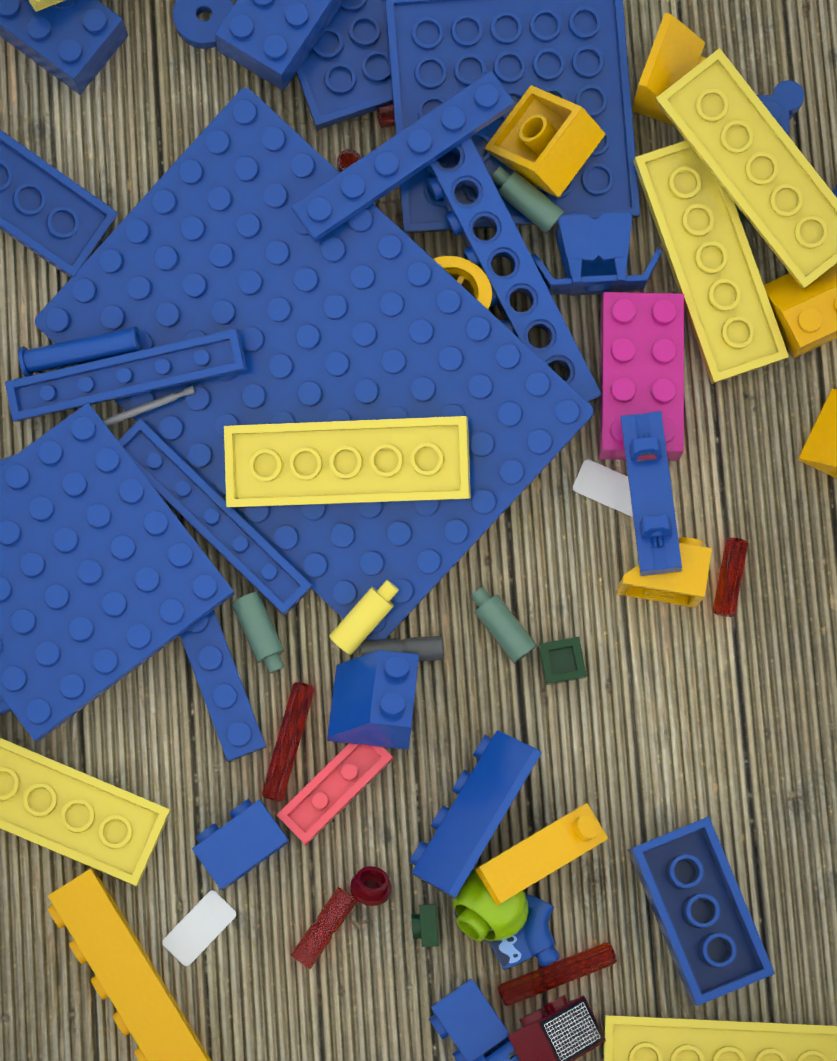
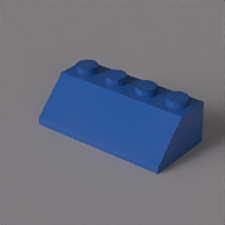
(475, 813)

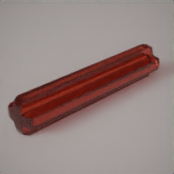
(288, 741)
(557, 974)

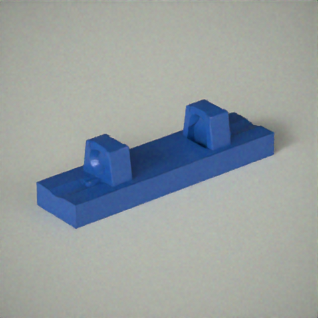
(651, 494)

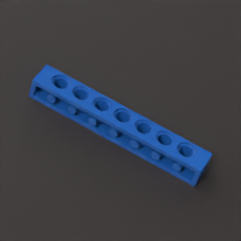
(508, 244)

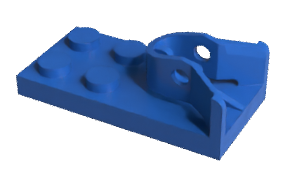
(48, 209)

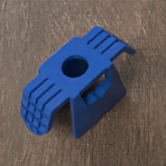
(595, 256)

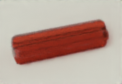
(730, 577)

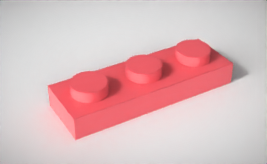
(333, 789)

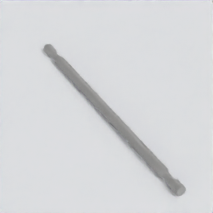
(147, 406)

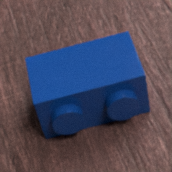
(240, 843)

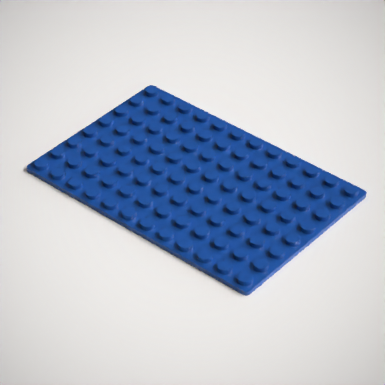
(326, 336)

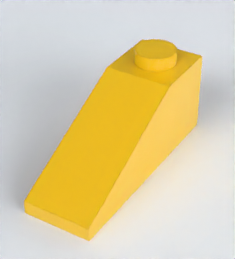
(541, 854)

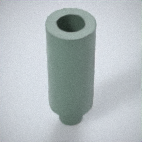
(527, 199)
(503, 625)
(259, 630)

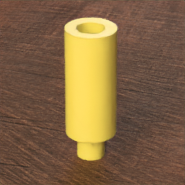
(364, 617)

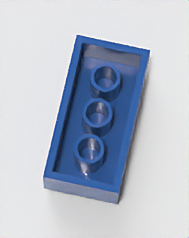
(274, 35)
(66, 38)
(701, 911)

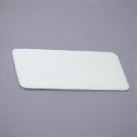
(604, 486)
(199, 928)

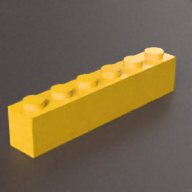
(123, 971)

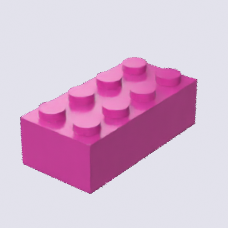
(641, 367)

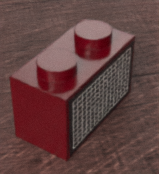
(559, 1034)

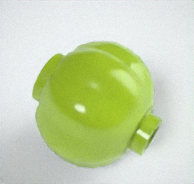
(479, 913)

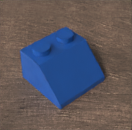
(374, 700)

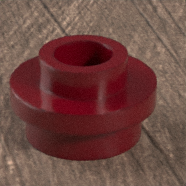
(371, 886)

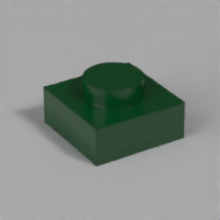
(562, 660)
(425, 925)

